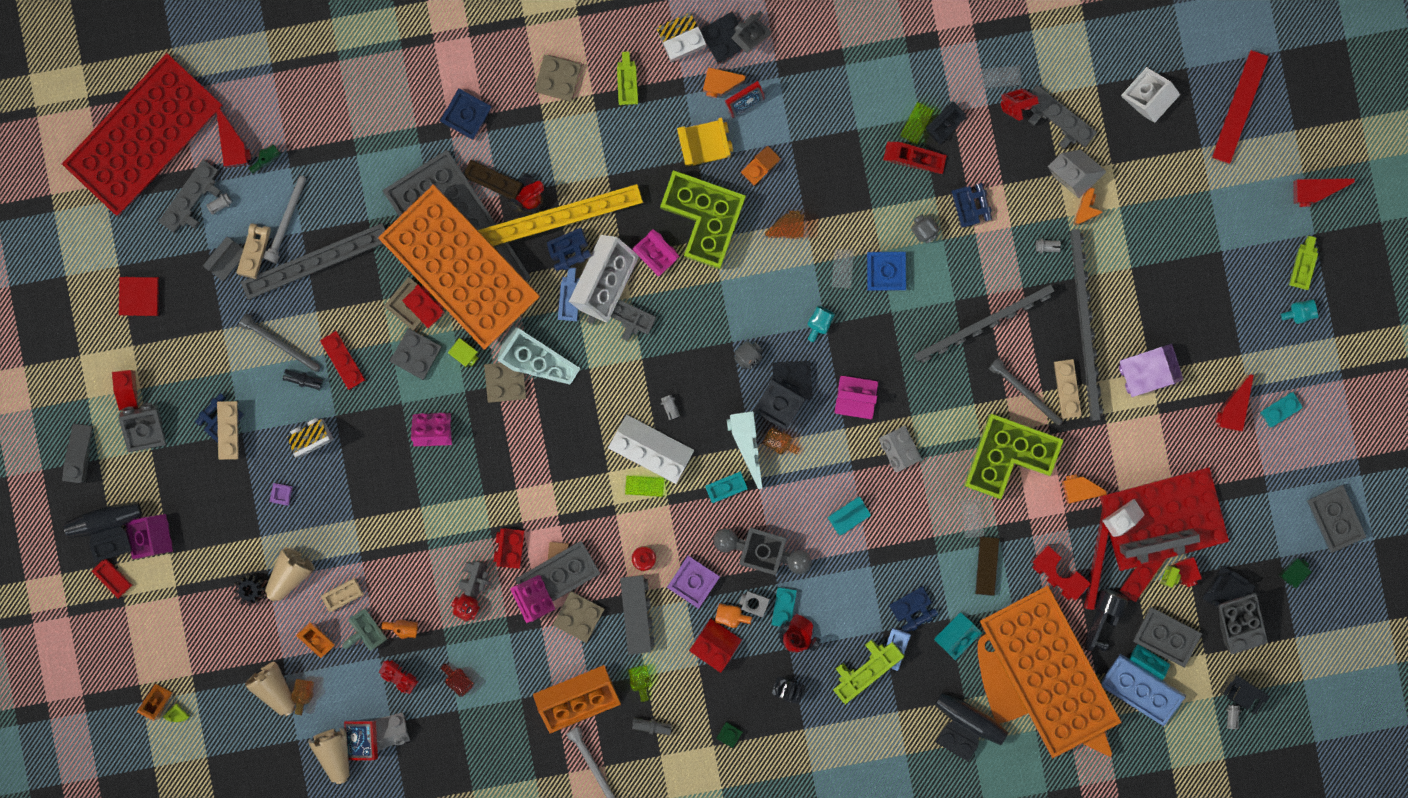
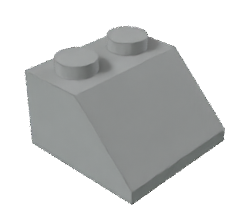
(1076, 171)

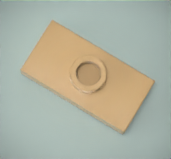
(342, 595)

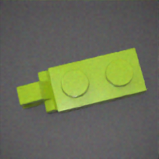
(627, 81)
(1304, 264)

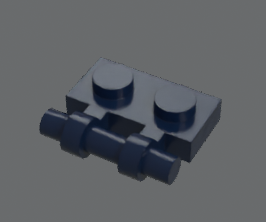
(966, 207)
(568, 244)
(212, 428)
(910, 604)

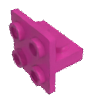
(856, 397)
(431, 429)
(532, 599)

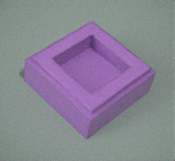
(281, 494)

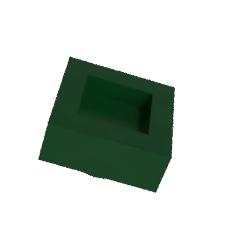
(729, 735)

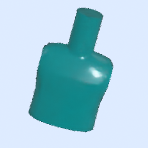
(1301, 311)
(820, 322)

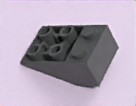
(1242, 624)

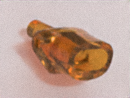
(779, 442)
(302, 694)

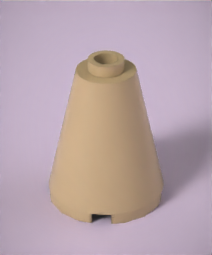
(287, 573)
(272, 689)
(332, 753)

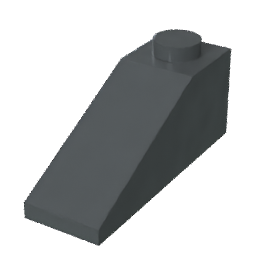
(77, 454)

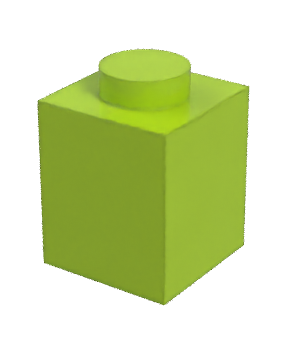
(464, 353)

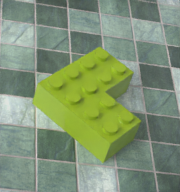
(715, 215)
(1008, 444)

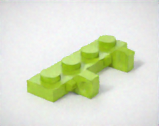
(856, 681)

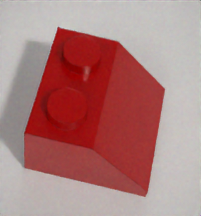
(715, 645)

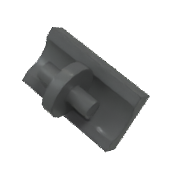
(477, 580)

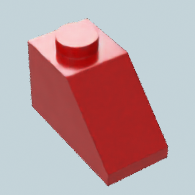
(125, 389)

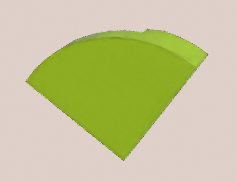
(176, 714)

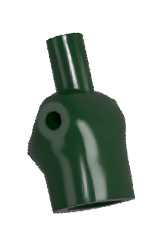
(268, 154)

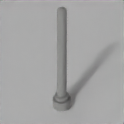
(272, 254)
(576, 736)

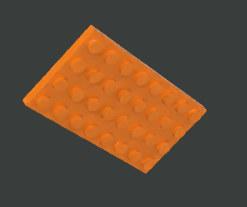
(459, 267)
(1050, 672)

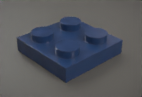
(466, 114)

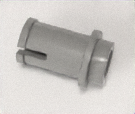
(219, 203)
(1047, 246)
(670, 407)
(1233, 716)

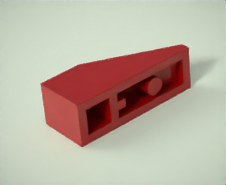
(232, 146)
(914, 157)
(1313, 190)
(1234, 411)

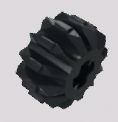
(255, 588)
(788, 690)

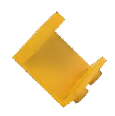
(705, 142)

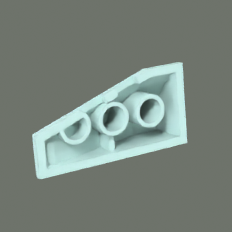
(529, 356)
(745, 436)

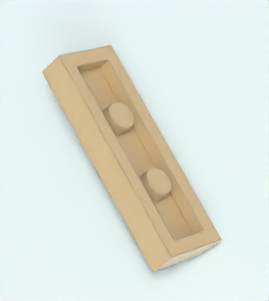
(1067, 389)
(228, 430)

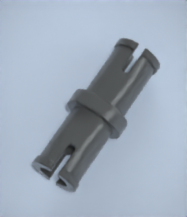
(651, 726)

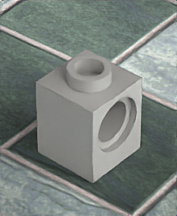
(760, 610)

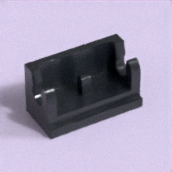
(946, 122)

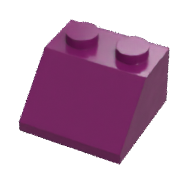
(149, 536)

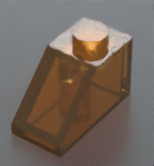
(788, 226)

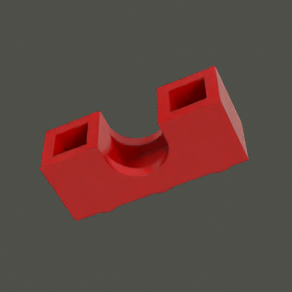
(1046, 563)

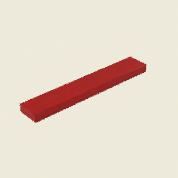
(1239, 107)
(1097, 564)

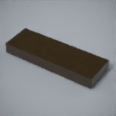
(492, 180)
(987, 566)

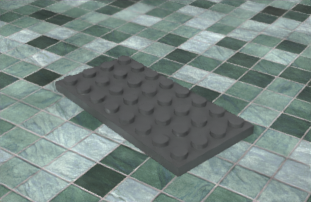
(449, 179)

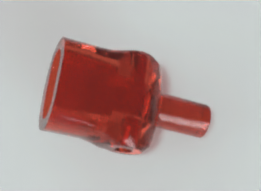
(457, 680)

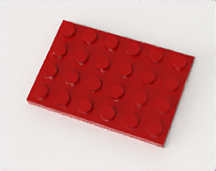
(1170, 507)

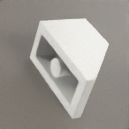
(1124, 518)

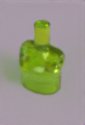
(640, 680)

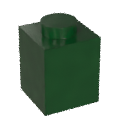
(1295, 572)

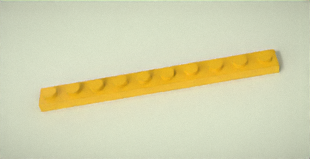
(562, 215)

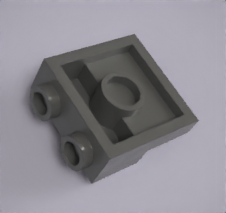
(142, 427)

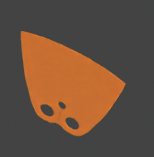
(998, 687)

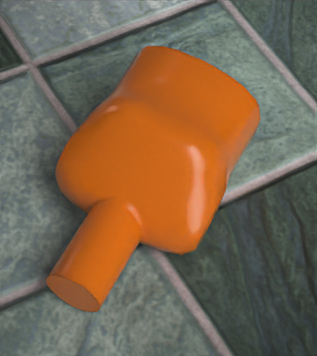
(731, 616)
(402, 628)

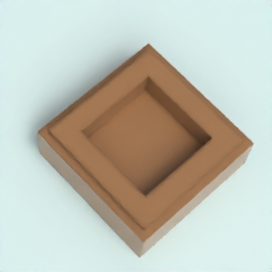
(555, 548)

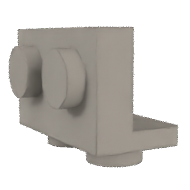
(900, 449)
(391, 731)

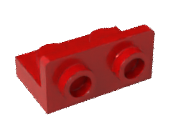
(1016, 101)
(424, 306)
(509, 549)

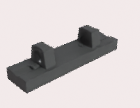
(1173, 540)

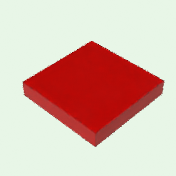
(138, 296)

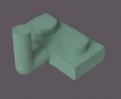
(366, 630)

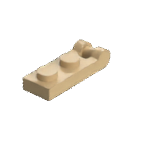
(253, 251)

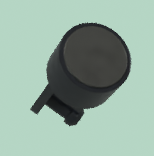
(1108, 603)

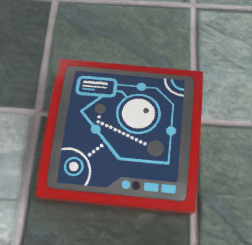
(744, 99)
(361, 740)

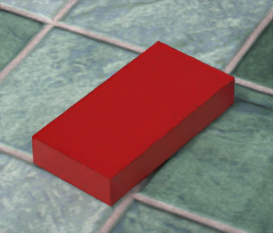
(112, 578)

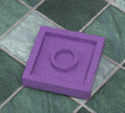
(693, 582)

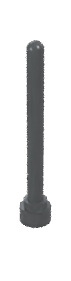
(248, 323)
(999, 367)

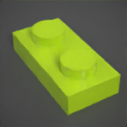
(1170, 577)

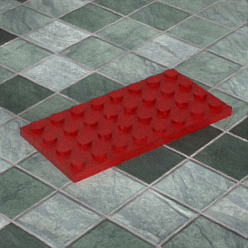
(142, 135)

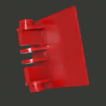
(390, 673)

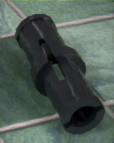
(302, 379)

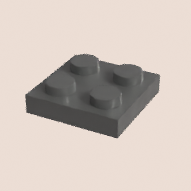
(415, 354)

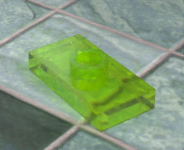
(916, 123)
(644, 486)

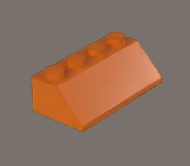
(576, 699)

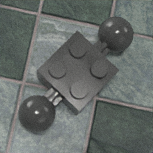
(762, 551)

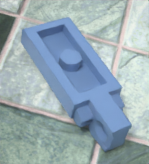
(566, 309)

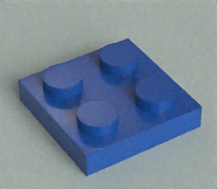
(886, 271)

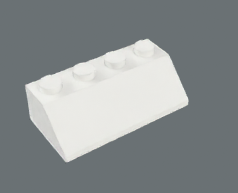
(604, 278)
(651, 449)

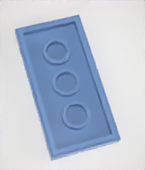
(1142, 690)

